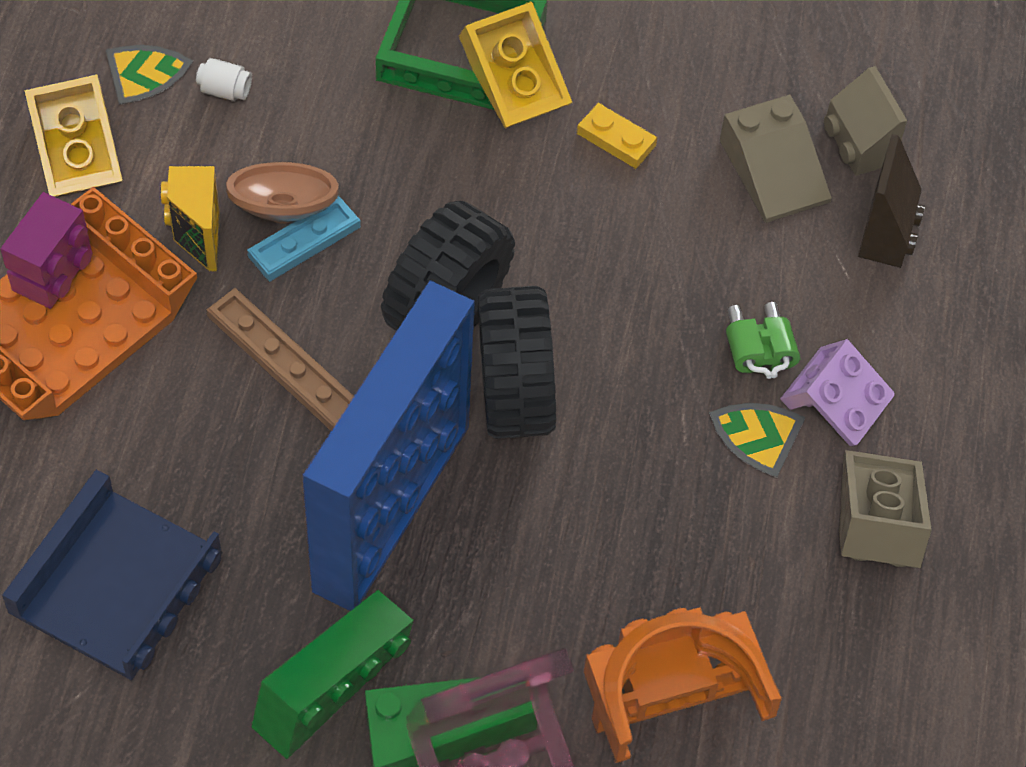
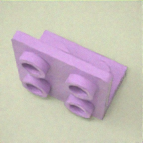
(841, 389)

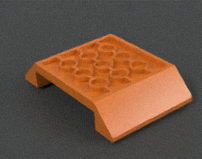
(105, 317)

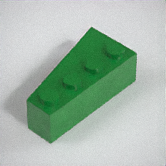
(329, 672)
(389, 732)

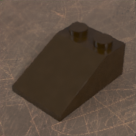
(893, 210)

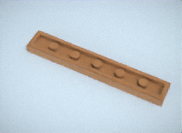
(281, 357)

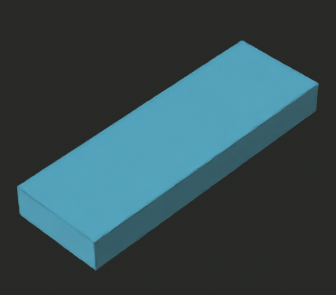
(303, 239)

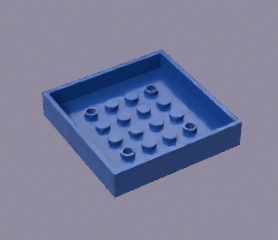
(389, 446)

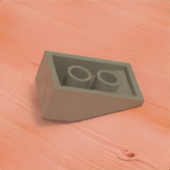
(775, 158)
(883, 510)

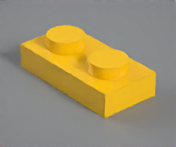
(617, 135)

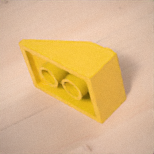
(515, 65)
(74, 136)

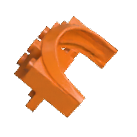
(668, 669)

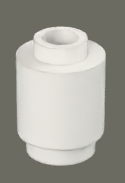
(224, 80)

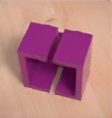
(47, 250)

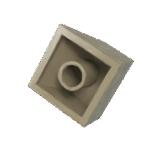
(863, 121)

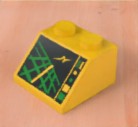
(193, 211)

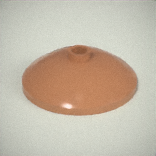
(282, 190)

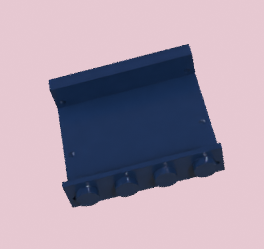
(111, 578)

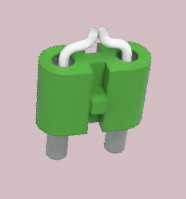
(762, 344)

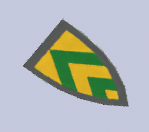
(144, 70)
(758, 433)

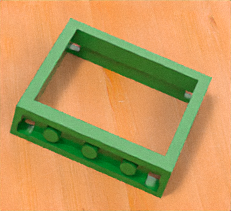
(434, 76)

